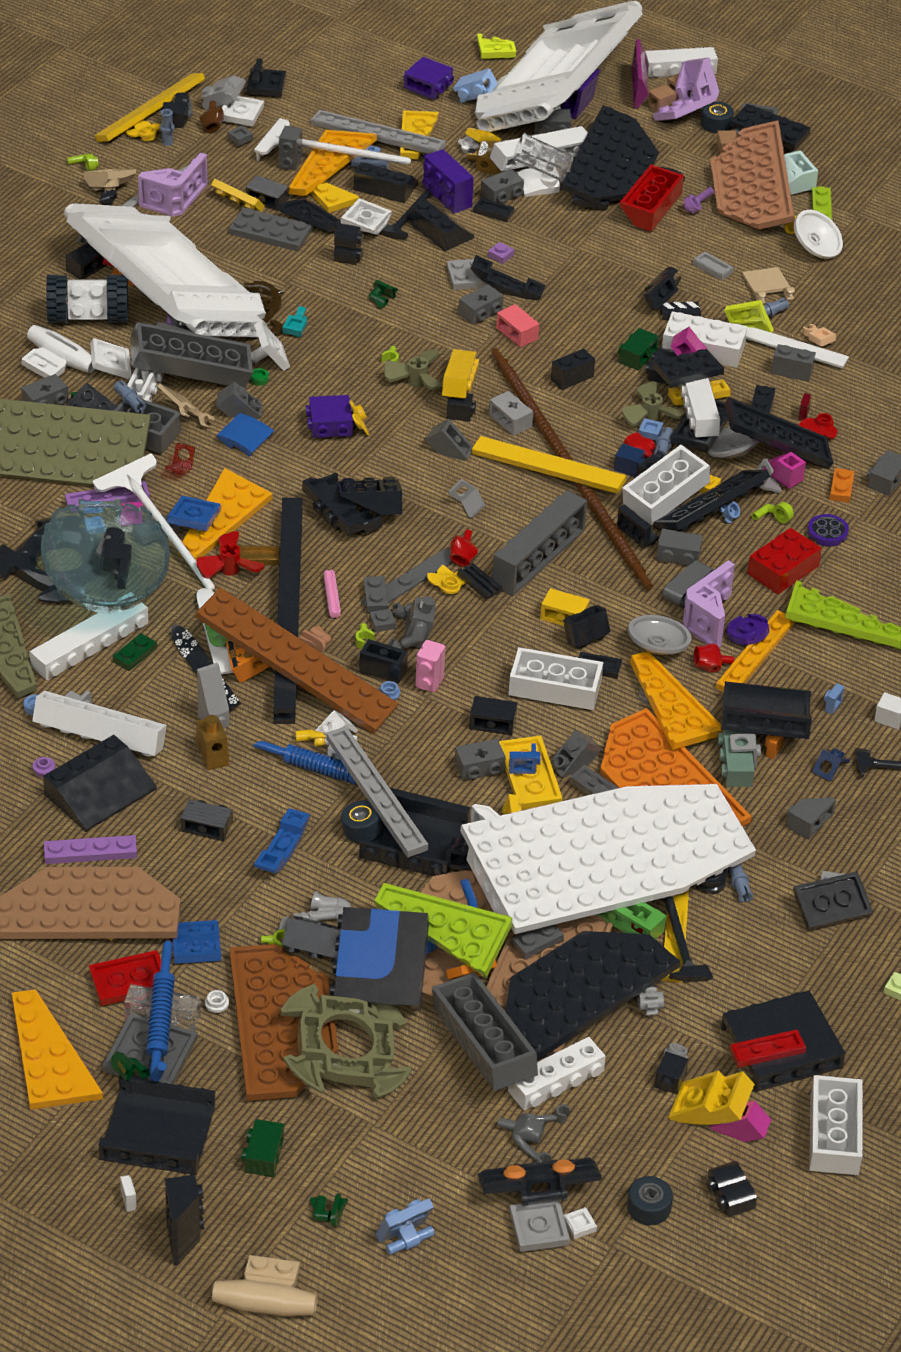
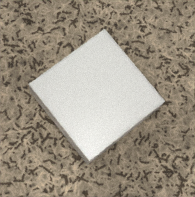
(128, 1193)
(580, 1223)

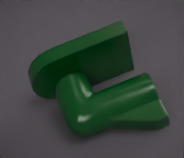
(382, 288)
(126, 1065)
(322, 1215)

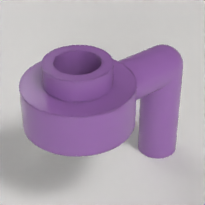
(692, 203)

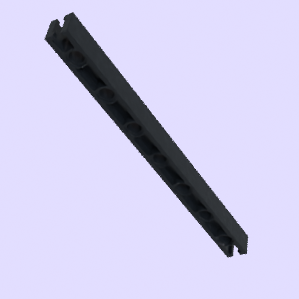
(288, 601)

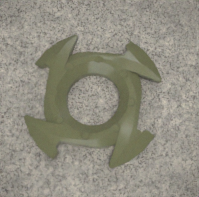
(318, 1061)

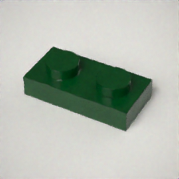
(134, 652)

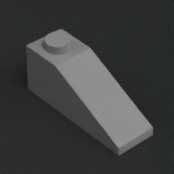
(212, 694)

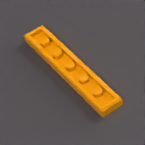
(756, 653)

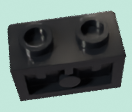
(635, 527)

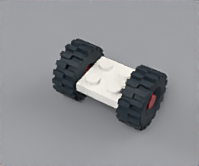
(87, 299)

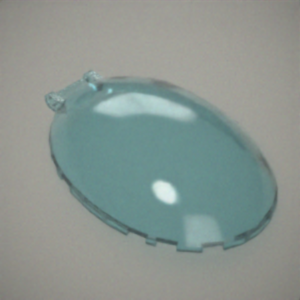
(76, 570)

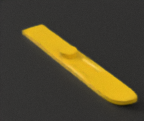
(670, 944)

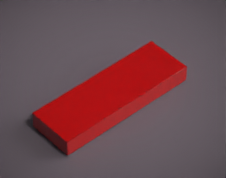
(767, 1048)

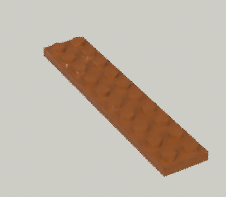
(296, 660)

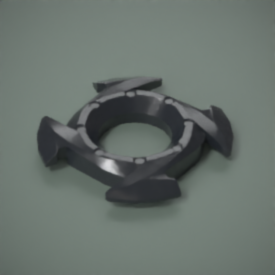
(26, 567)

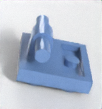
(403, 1226)

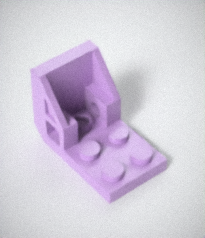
(699, 80)
(172, 190)
(704, 607)

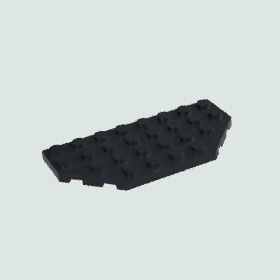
(610, 158)
(583, 984)

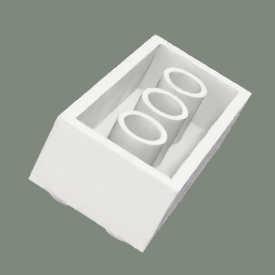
(720, 338)
(666, 484)
(555, 678)
(836, 1125)

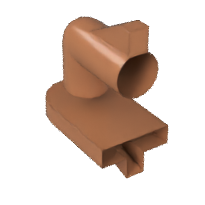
(316, 638)

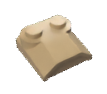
(108, 178)

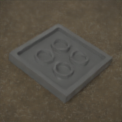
(133, 1043)

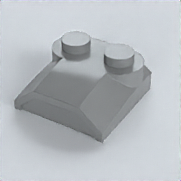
(223, 91)

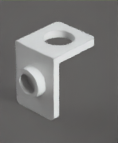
(335, 721)

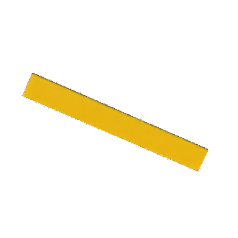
(148, 107)
(549, 464)

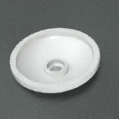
(818, 234)

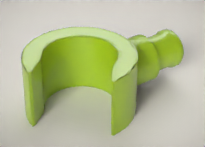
(390, 355)
(363, 633)
(274, 939)

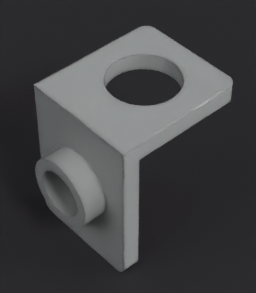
(771, 483)
(470, 498)
(751, 746)

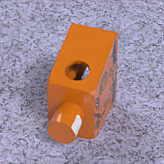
(243, 663)

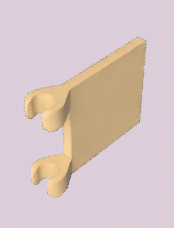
(768, 281)
(185, 405)

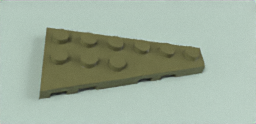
(14, 660)

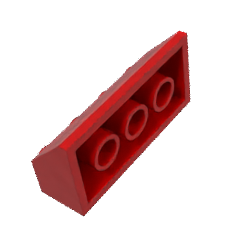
(652, 197)

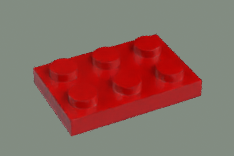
(114, 976)

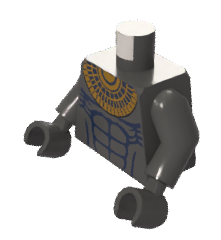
(418, 621)

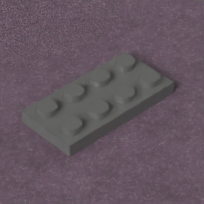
(270, 229)

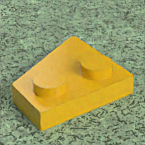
(333, 198)

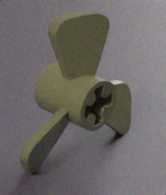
(415, 370)
(650, 408)

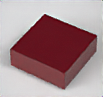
(804, 407)

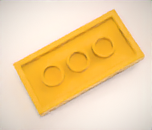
(537, 788)

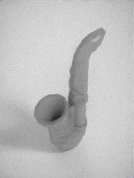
(326, 909)

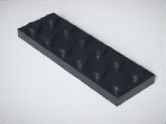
(778, 433)
(712, 499)

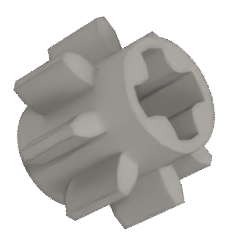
(651, 1001)

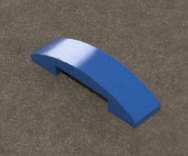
(284, 843)

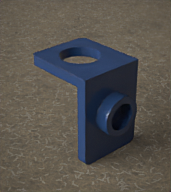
(835, 756)

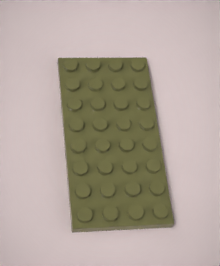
(67, 441)

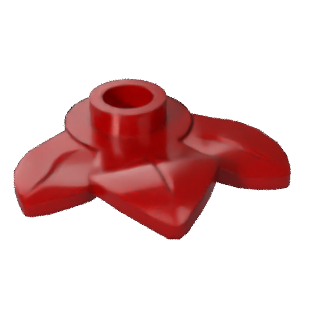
(821, 424)

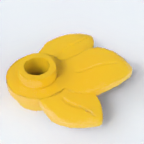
(144, 130)
(358, 416)
(446, 580)

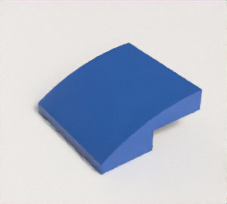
(245, 434)
(197, 942)

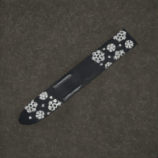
(197, 658)

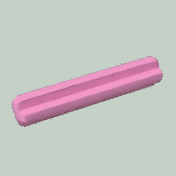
(332, 594)

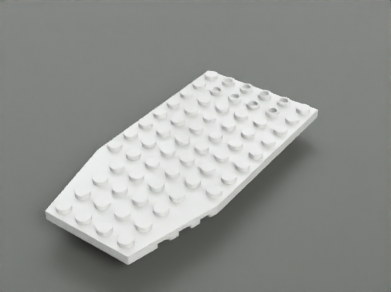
(603, 851)

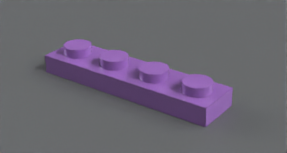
(123, 494)
(90, 849)

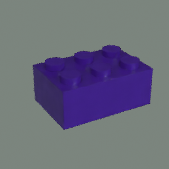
(448, 181)

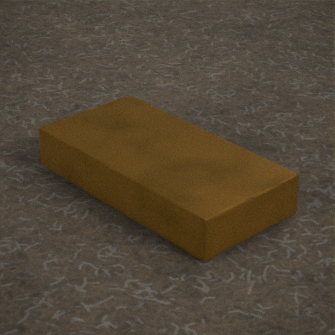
(264, 554)

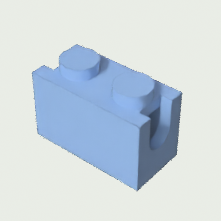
(472, 85)

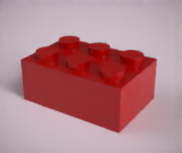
(784, 560)

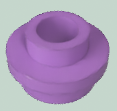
(43, 766)

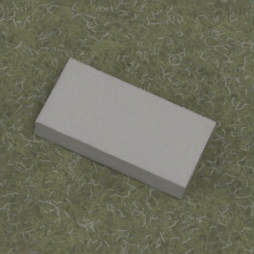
(713, 266)

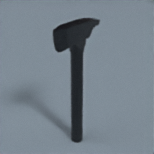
(395, 230)
(865, 762)
(688, 971)

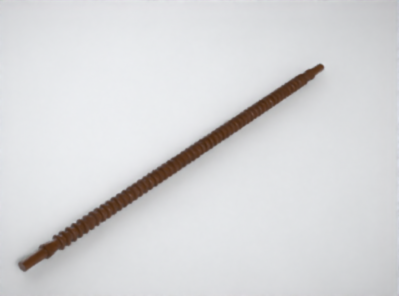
(560, 451)

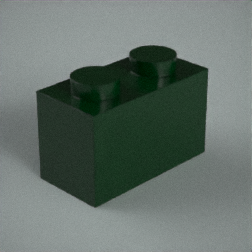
(638, 349)
(263, 1148)

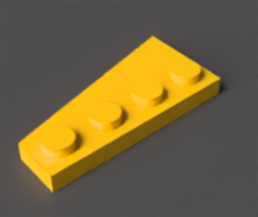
(417, 122)

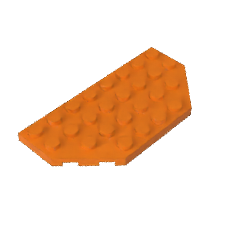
(642, 756)

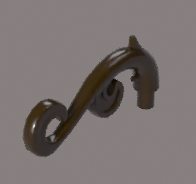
(270, 309)

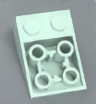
(801, 172)

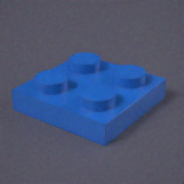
(194, 513)

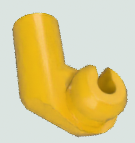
(308, 735)

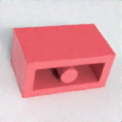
(517, 325)

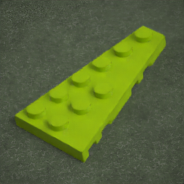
(840, 617)
(458, 929)

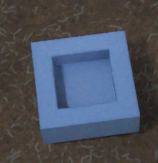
(651, 429)
(833, 698)

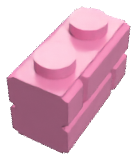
(430, 666)

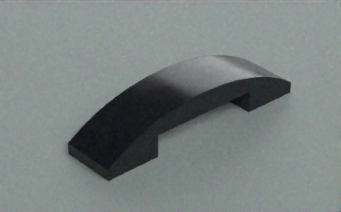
(504, 283)

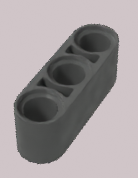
(676, 589)

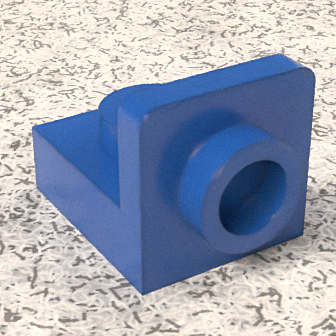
(524, 761)

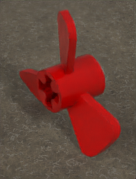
(228, 560)

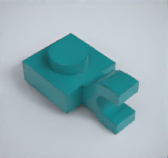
(296, 324)

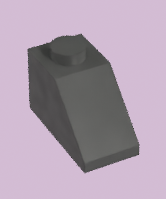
(449, 441)
(810, 815)

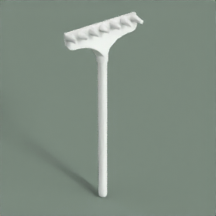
(271, 141)
(130, 478)

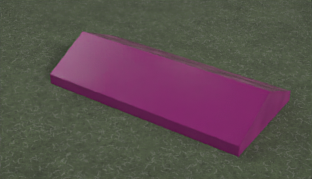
(639, 75)

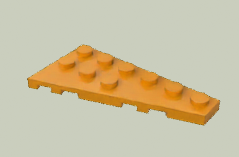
(323, 164)
(238, 502)
(675, 707)
(49, 1061)

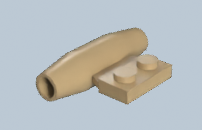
(267, 1289)

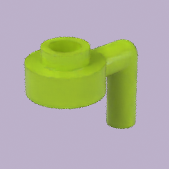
(90, 161)
(783, 512)

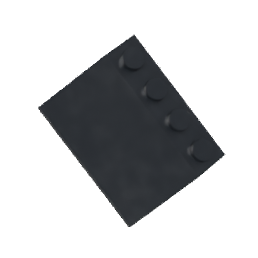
(98, 783)

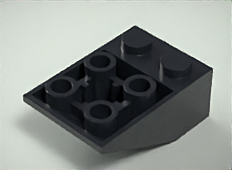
(377, 495)

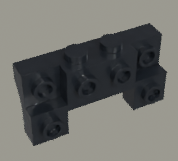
(337, 510)

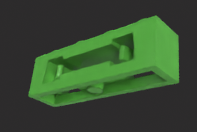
(640, 914)

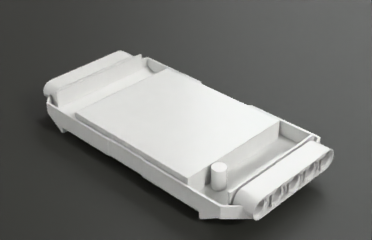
(555, 66)
(169, 269)

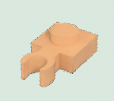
(819, 336)

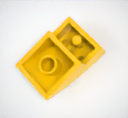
(712, 1099)

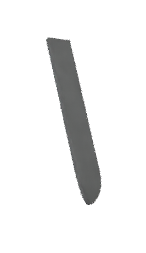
(416, 575)

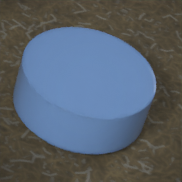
(29, 704)

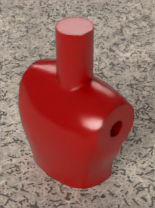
(641, 442)
(462, 550)
(710, 658)

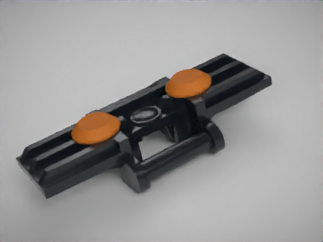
(556, 1173)

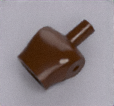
(213, 118)

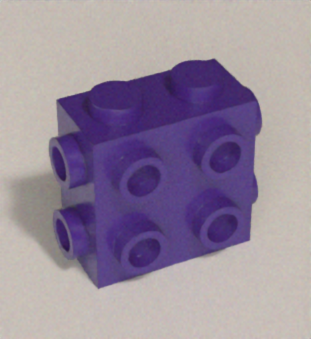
(428, 78)
(329, 416)

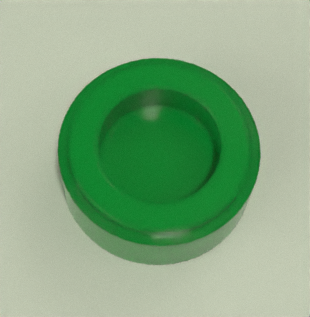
(259, 377)

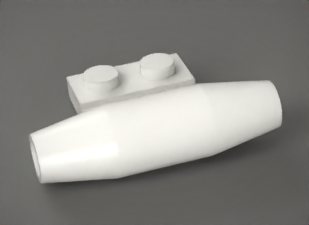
(54, 353)

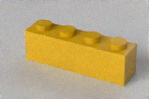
(460, 373)

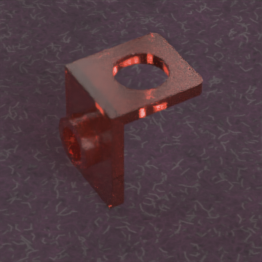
(178, 465)

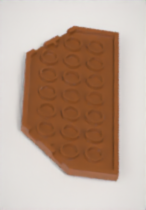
(262, 984)

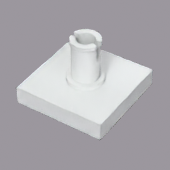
(269, 346)

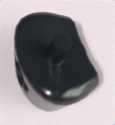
(108, 197)

